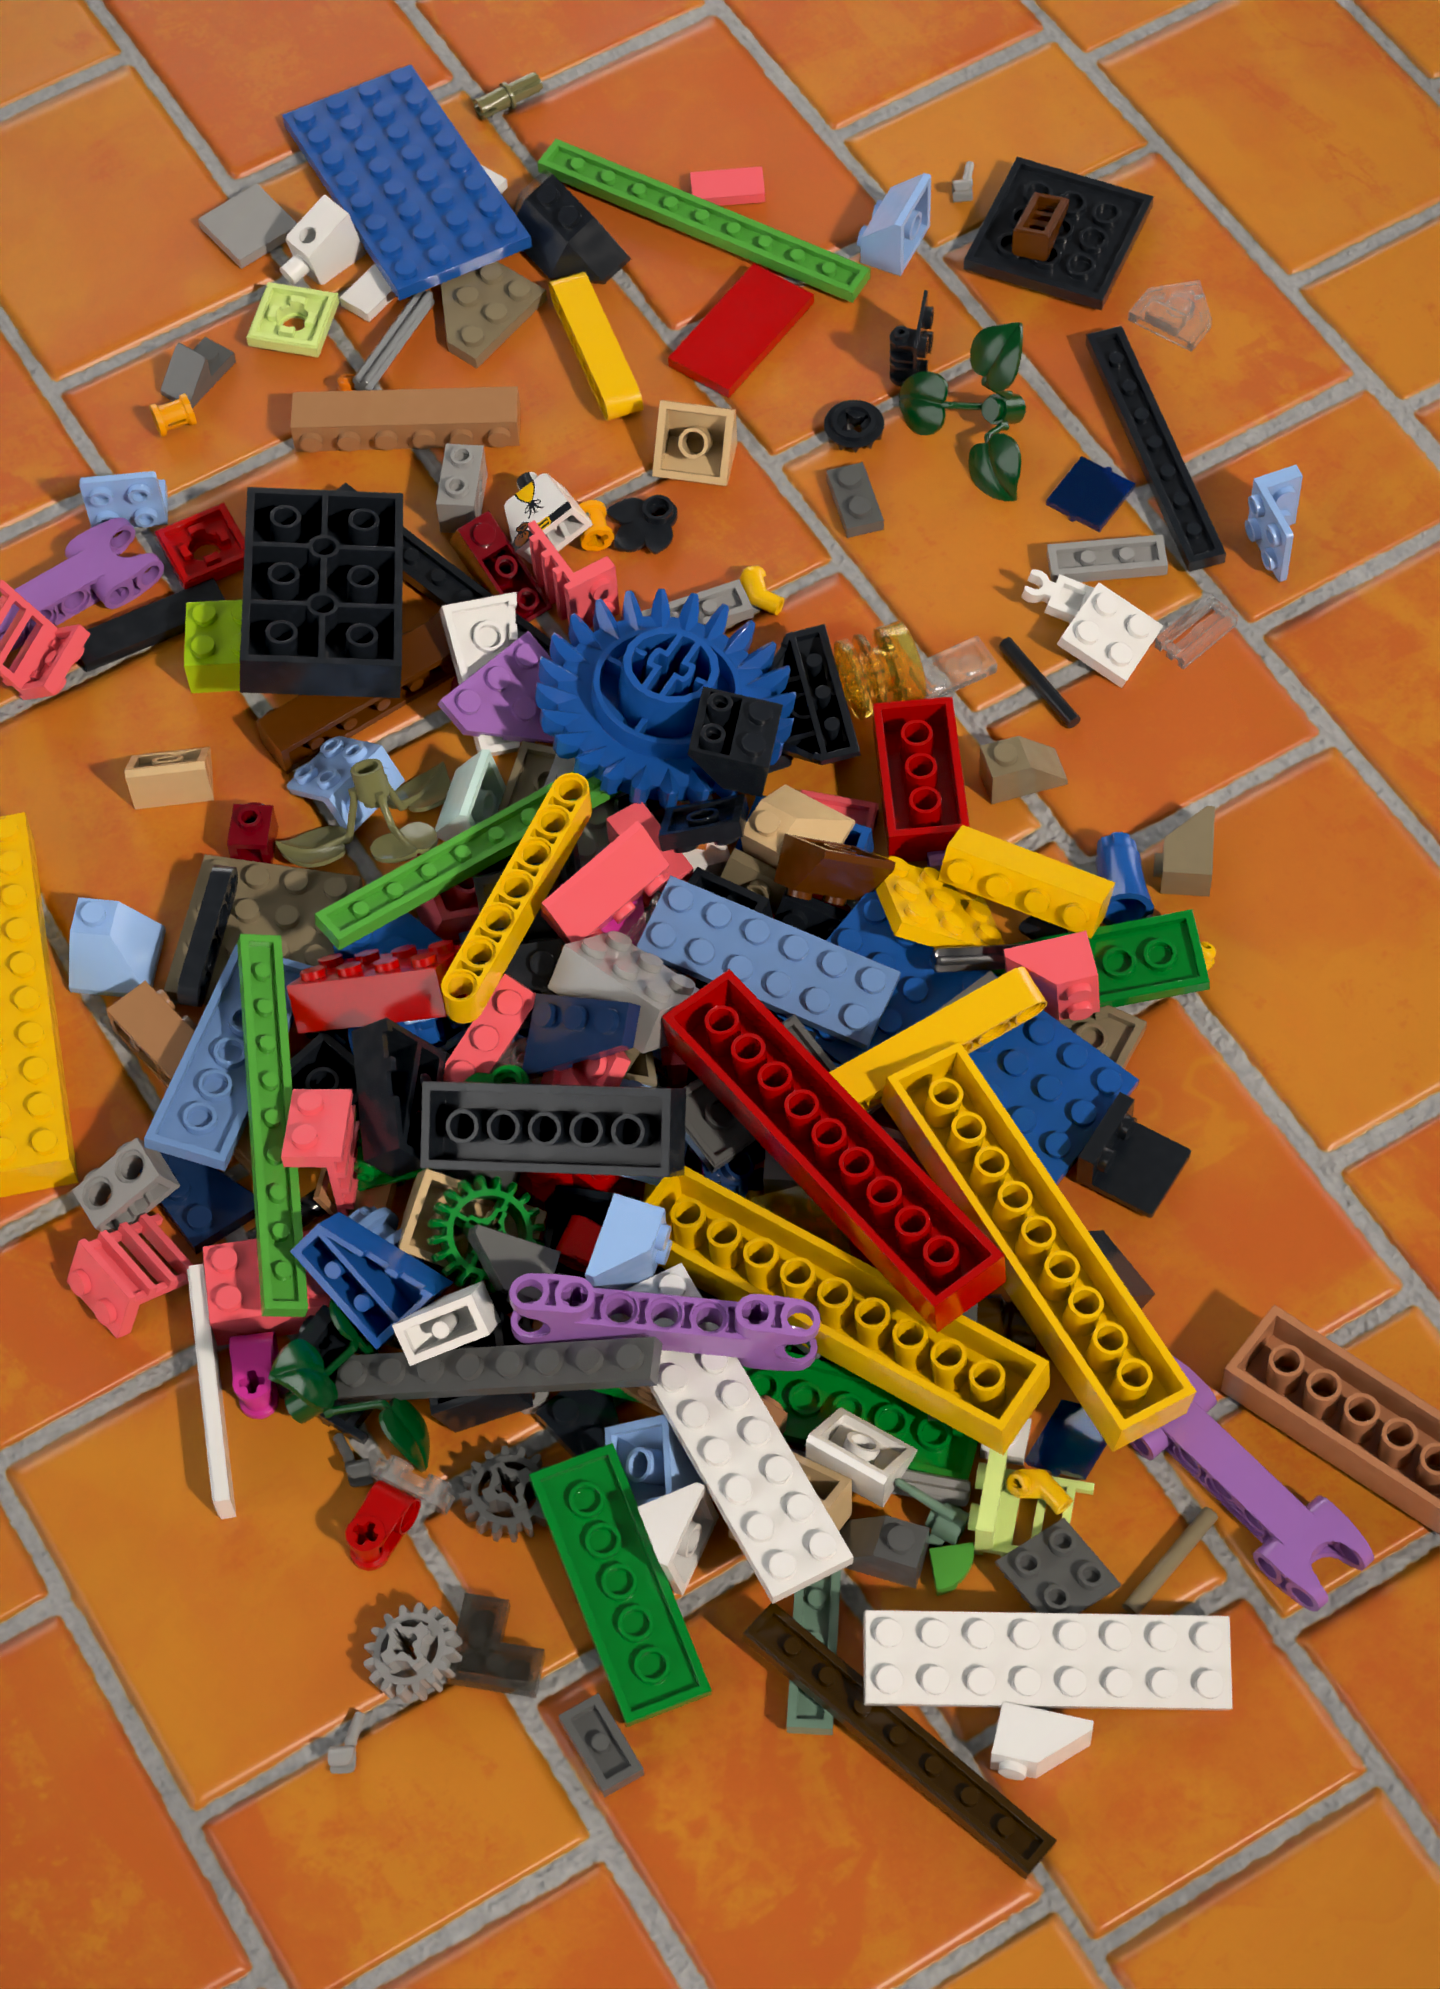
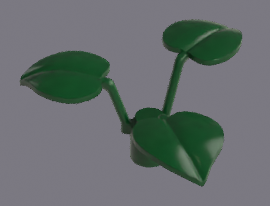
(996, 357)
(313, 1392)

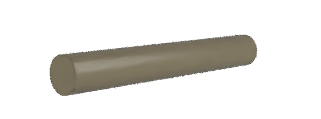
(1170, 1561)

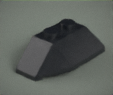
(565, 233)
(822, 720)

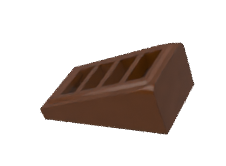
(1038, 229)

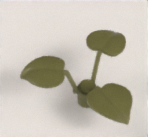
(373, 789)

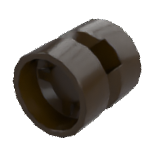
(1005, 1320)

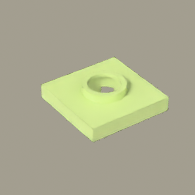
(288, 302)

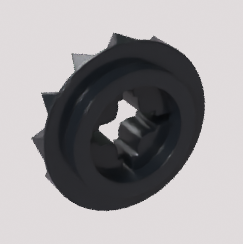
(858, 414)

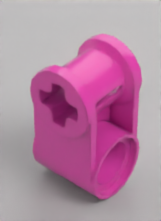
(251, 1364)

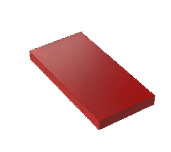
(741, 330)

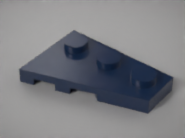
(576, 1030)
(206, 1203)

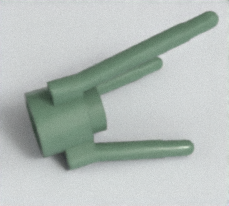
(944, 1519)

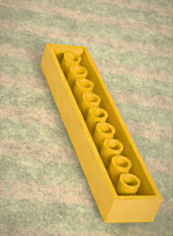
(33, 1092)
(1051, 1260)
(866, 1326)

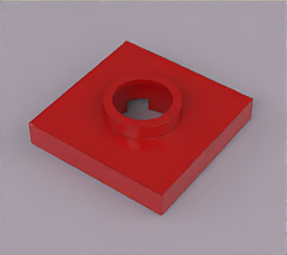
(209, 527)

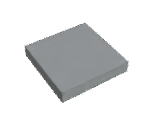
(248, 225)

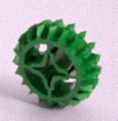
(451, 1216)

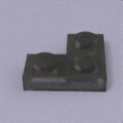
(485, 1658)

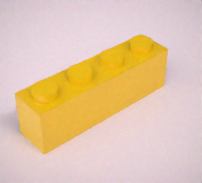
(1026, 881)

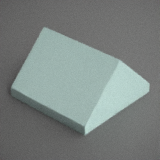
(471, 796)

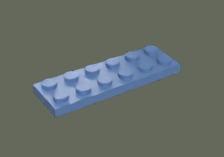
(775, 961)
(208, 1094)

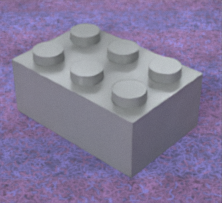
(620, 971)

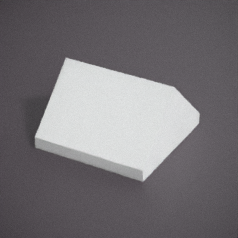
(861, 1453)
(679, 1531)

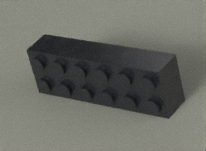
(553, 1128)

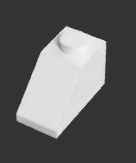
(447, 1323)
(1036, 1740)

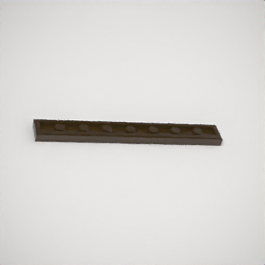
(900, 1741)

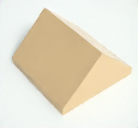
(695, 442)
(170, 778)

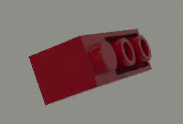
(497, 565)

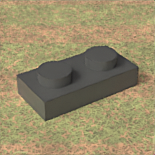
(855, 500)
(601, 1745)

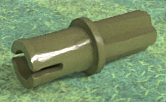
(507, 95)

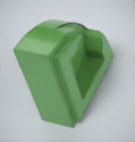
(950, 1565)

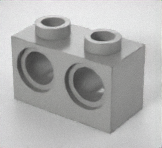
(130, 1193)

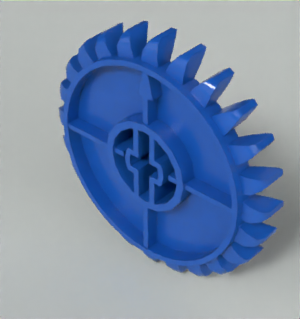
(633, 691)

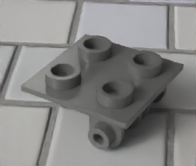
(1057, 1571)

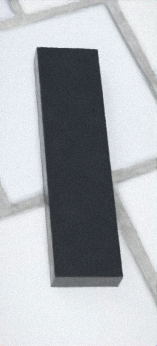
(144, 626)

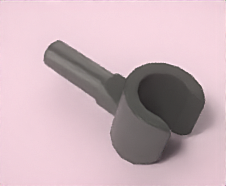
(357, 1471)

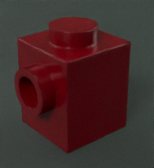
(253, 832)

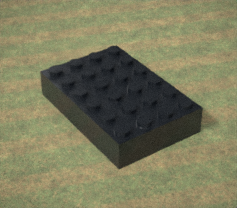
(322, 593)

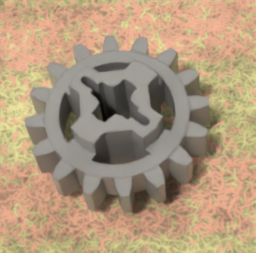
(392, 1661)

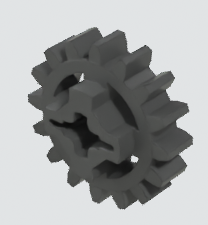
(495, 1507)

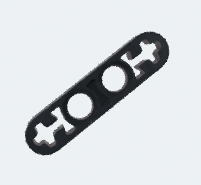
(207, 936)

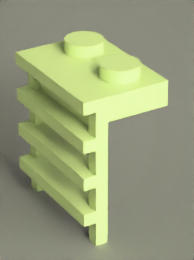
(997, 1513)

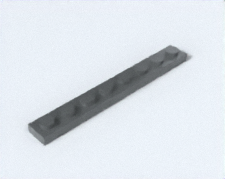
(502, 1370)

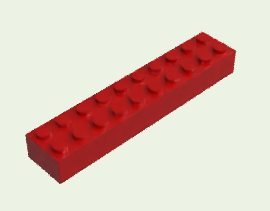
(835, 1151)

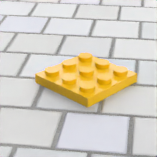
(934, 911)

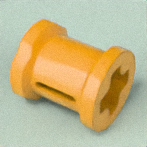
(172, 414)
(597, 514)

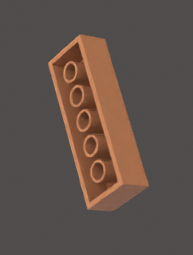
(1341, 1411)

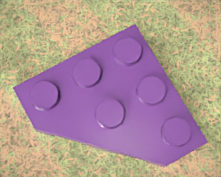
(501, 696)

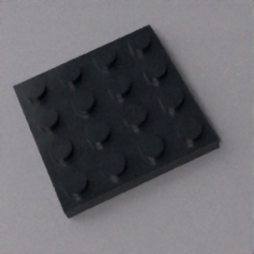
(1090, 243)

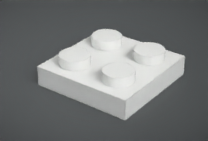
(1110, 635)

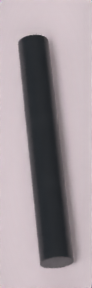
(1039, 682)

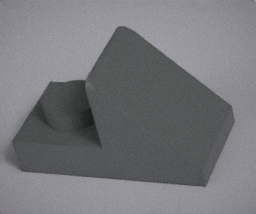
(196, 370)

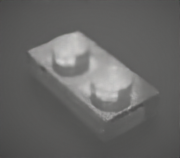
(957, 667)

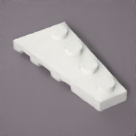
(475, 635)

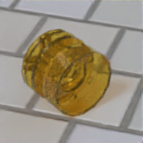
(885, 669)

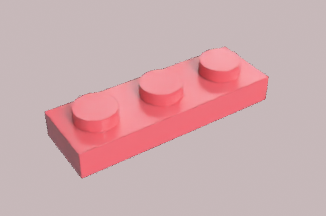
(492, 1031)

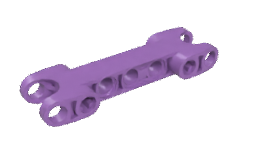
(88, 576)
(748, 1329)
(1289, 1531)

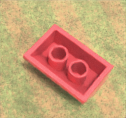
(606, 886)

